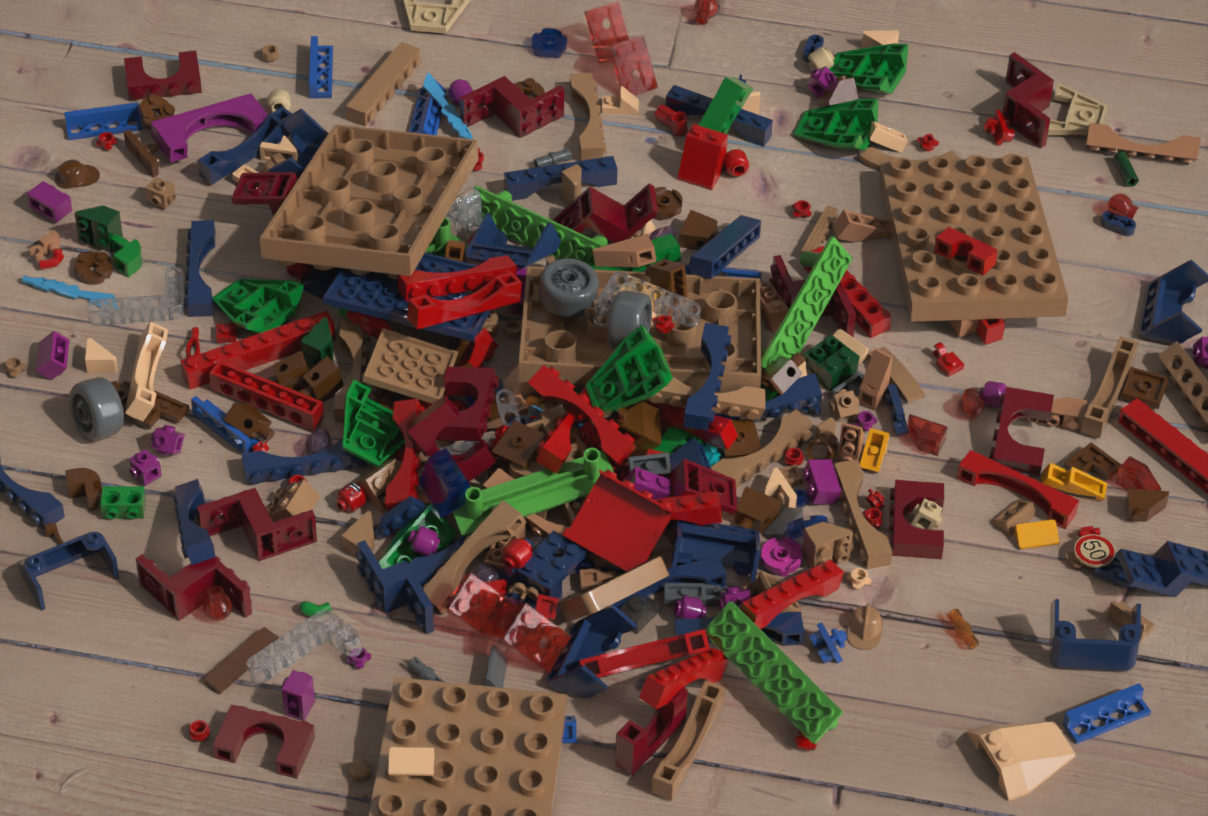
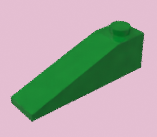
(399, 548)

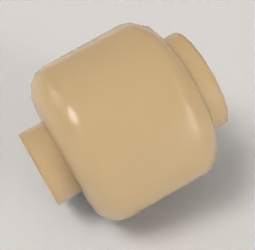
(820, 58)
(277, 99)

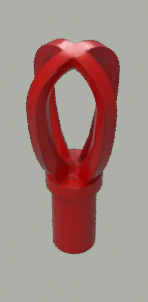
(194, 340)

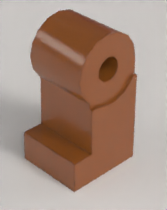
(455, 250)

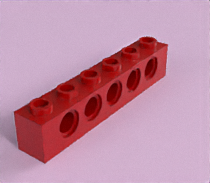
(869, 313)
(266, 395)

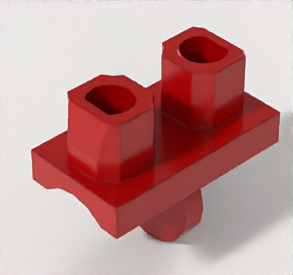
(998, 128)

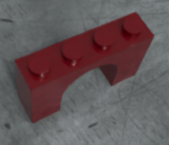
(184, 82)
(470, 382)
(1020, 404)
(435, 418)
(907, 539)
(244, 723)
(637, 744)

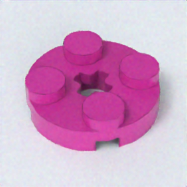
(778, 565)

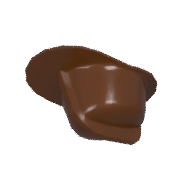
(76, 174)

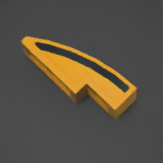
(1074, 482)

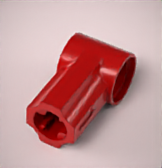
(675, 120)

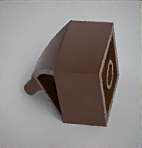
(642, 424)

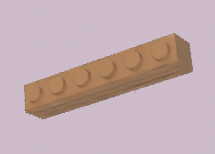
(821, 229)

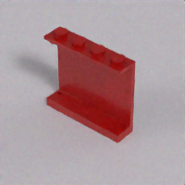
(619, 522)

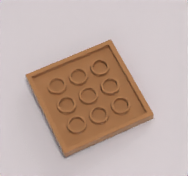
(409, 366)

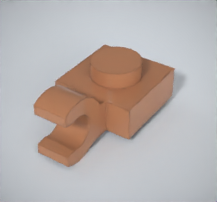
(45, 246)
(593, 577)

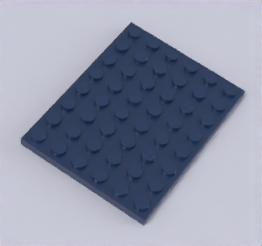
(379, 297)

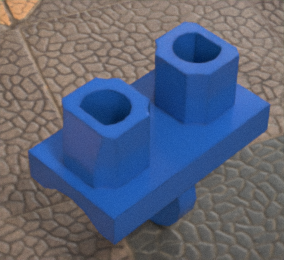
(836, 639)

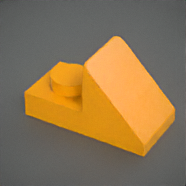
(874, 450)

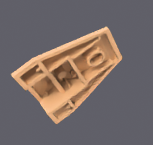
(1023, 753)

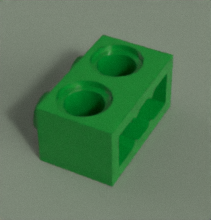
(123, 502)

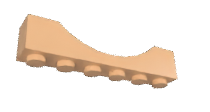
(141, 392)

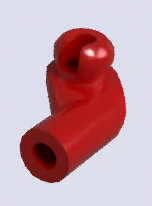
(54, 261)

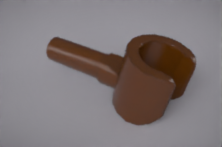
(51, 529)

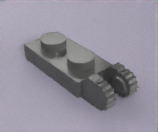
(675, 591)

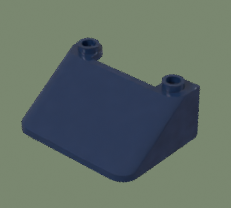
(492, 243)

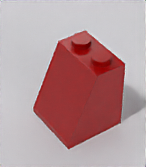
(703, 157)

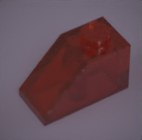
(927, 434)
(1136, 475)

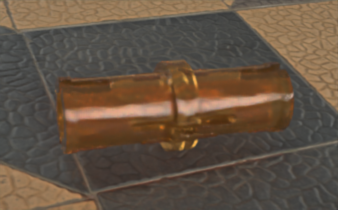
(963, 629)

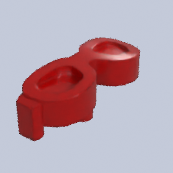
(478, 166)
(499, 433)

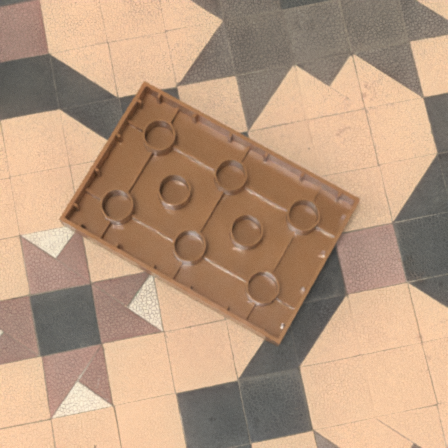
(369, 201)
(989, 202)
(581, 347)
(490, 746)

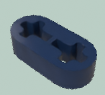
(810, 47)
(1119, 224)

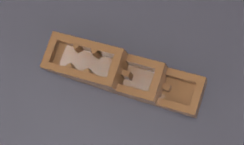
(905, 383)

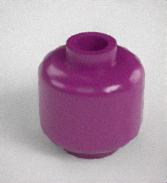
(458, 89)
(991, 393)
(423, 541)
(689, 608)

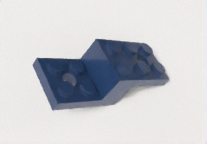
(1167, 570)
(546, 571)
(395, 587)

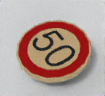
(1094, 551)

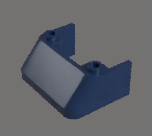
(305, 137)
(1163, 303)
(730, 543)
(63, 555)
(589, 638)
(1093, 654)

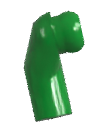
(310, 609)

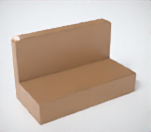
(571, 184)
(1121, 615)

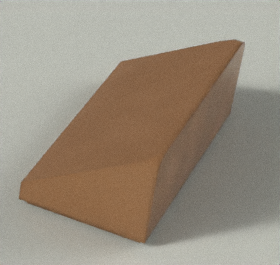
(1017, 513)

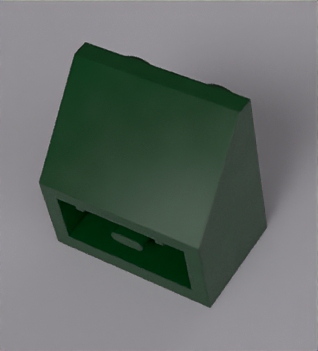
(97, 226)
(317, 344)
(832, 362)

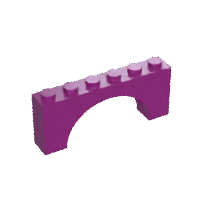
(174, 131)

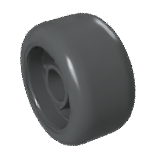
(568, 287)
(627, 314)
(96, 408)

